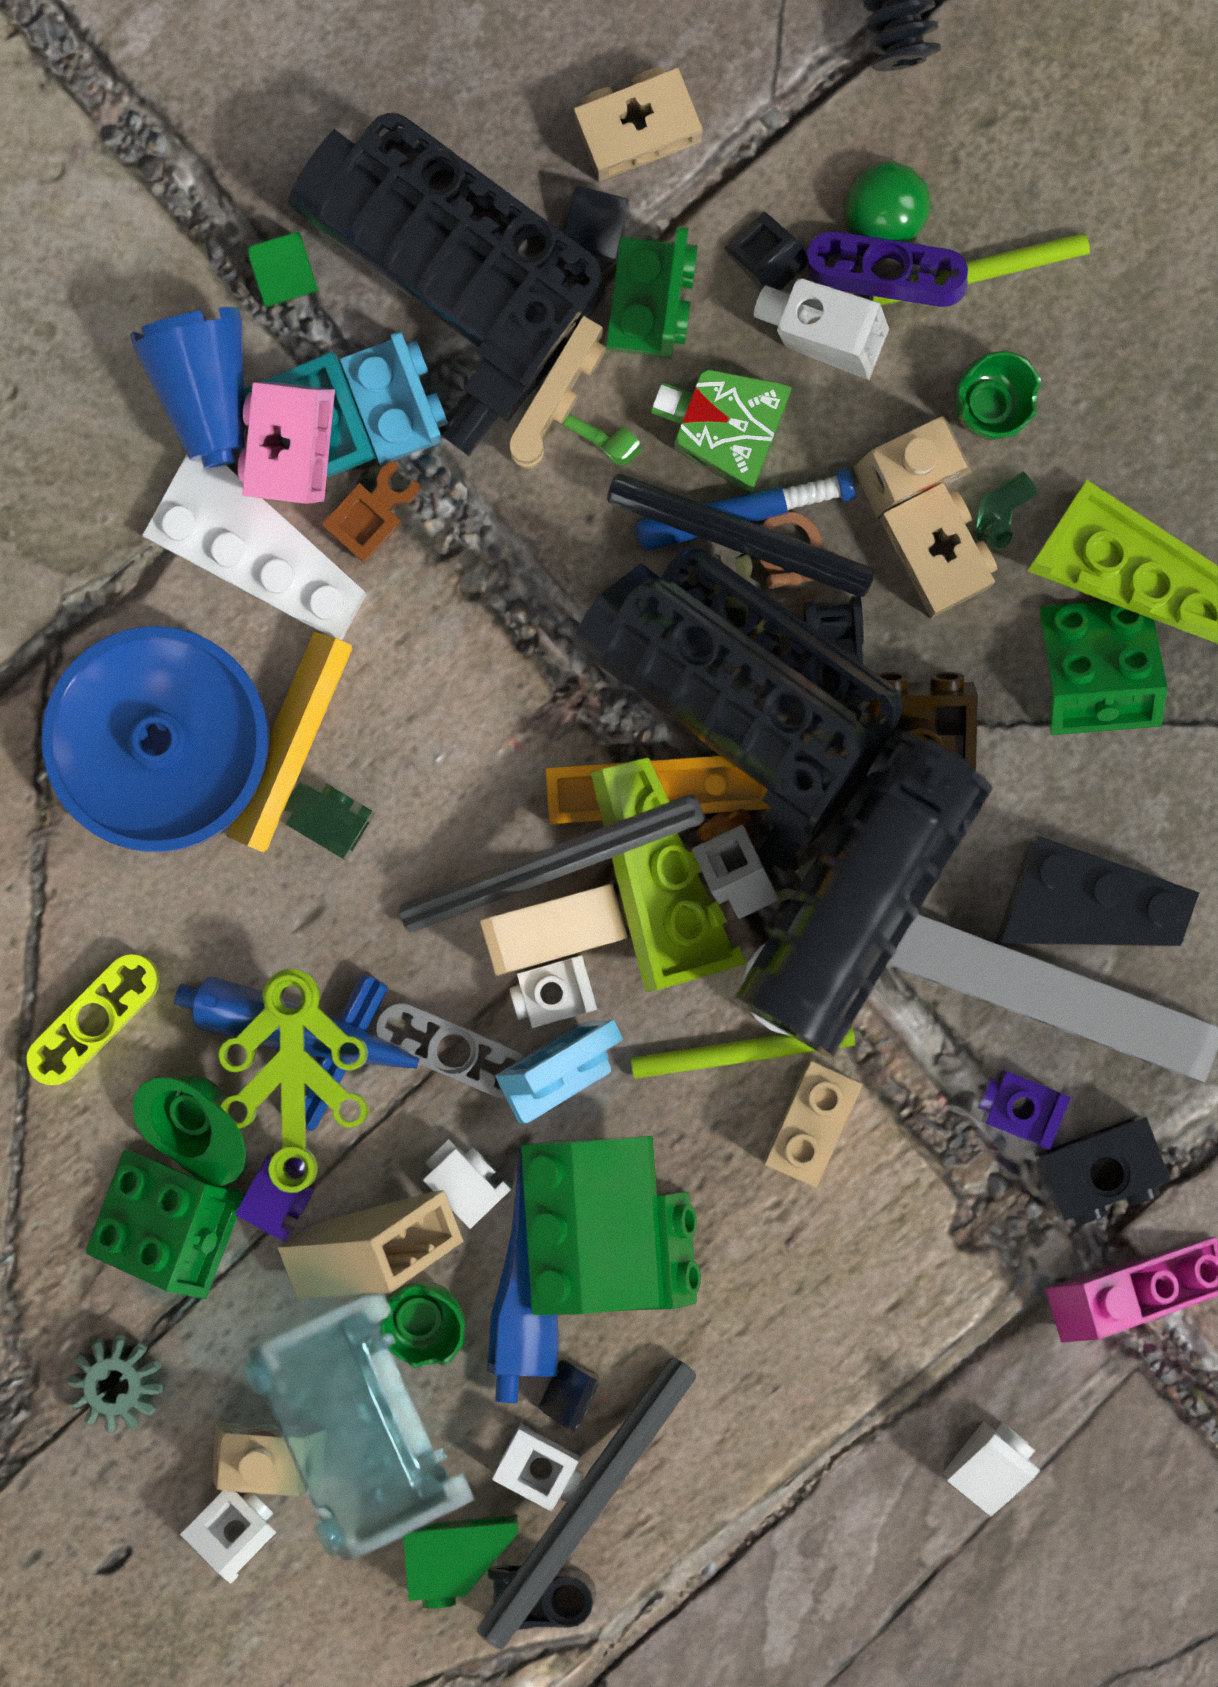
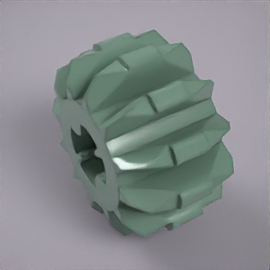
(130, 1398)

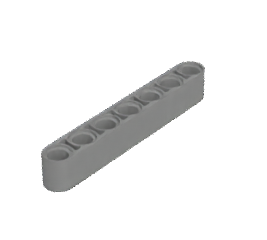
(1057, 998)

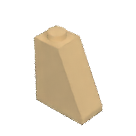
(555, 929)
(371, 1247)

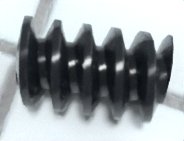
(900, 33)

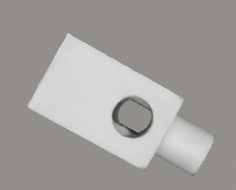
(844, 336)

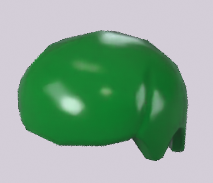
(887, 202)
(997, 395)
(424, 1324)

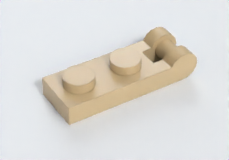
(555, 395)

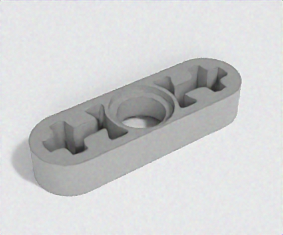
(420, 1022)

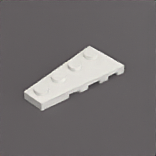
(252, 548)

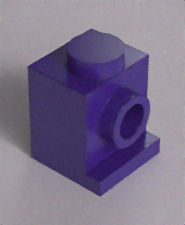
(1046, 1113)
(269, 1206)

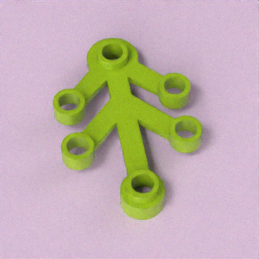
(293, 1069)

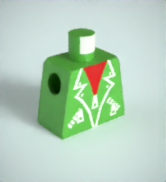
(725, 423)

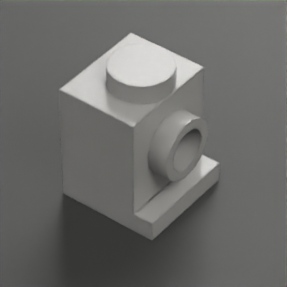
(735, 872)

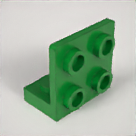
(646, 295)
(1102, 668)
(164, 1225)

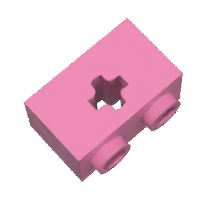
(296, 414)

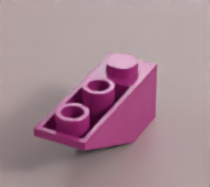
(1134, 1291)

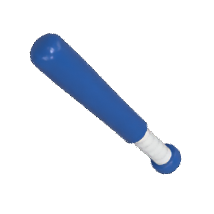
(753, 507)

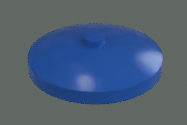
(155, 739)

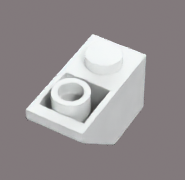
(992, 1467)

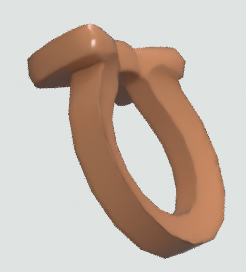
(778, 576)

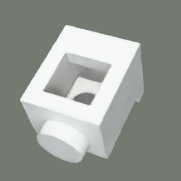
(576, 989)
(465, 1182)
(515, 1471)
(211, 1530)

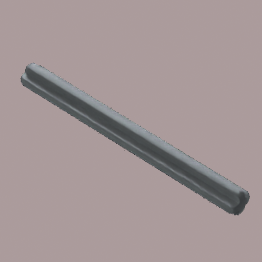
(552, 863)
(586, 1503)

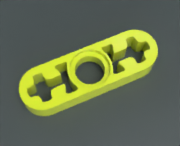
(53, 1039)

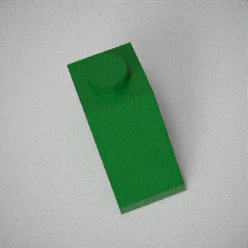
(452, 1556)

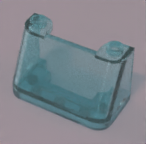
(353, 1428)

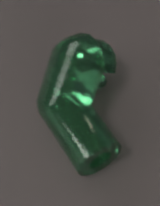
(996, 510)

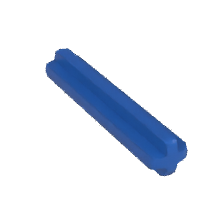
(359, 1013)

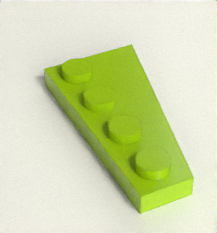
(1130, 563)
(665, 903)

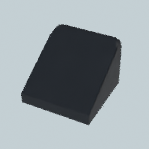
(597, 221)
(768, 253)
(569, 1394)

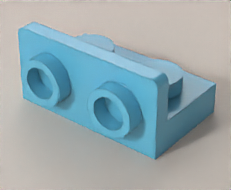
(392, 398)
(559, 1069)

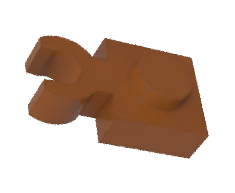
(366, 519)

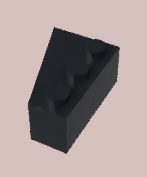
(1088, 900)

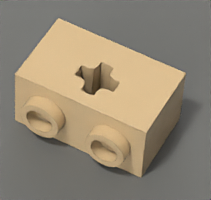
(618, 146)
(912, 534)
(812, 1123)

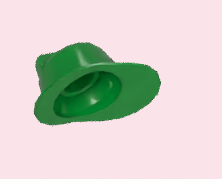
(190, 1127)

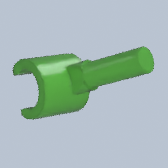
(620, 447)

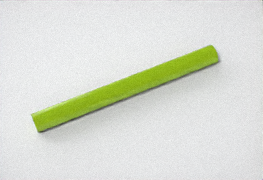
(1015, 261)
(723, 1054)

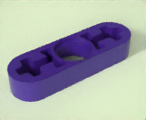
(899, 288)

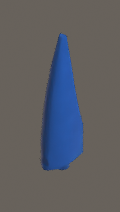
(230, 1007)
(517, 1339)

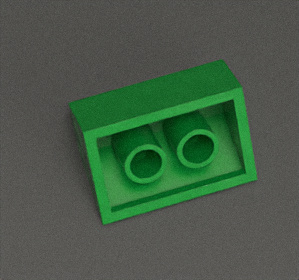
(592, 1225)

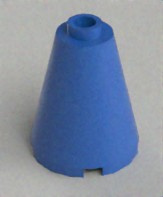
(198, 380)

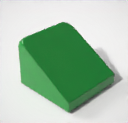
(282, 269)

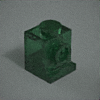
(327, 818)

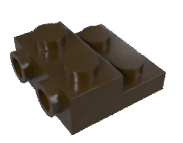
(937, 711)

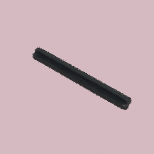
(740, 535)

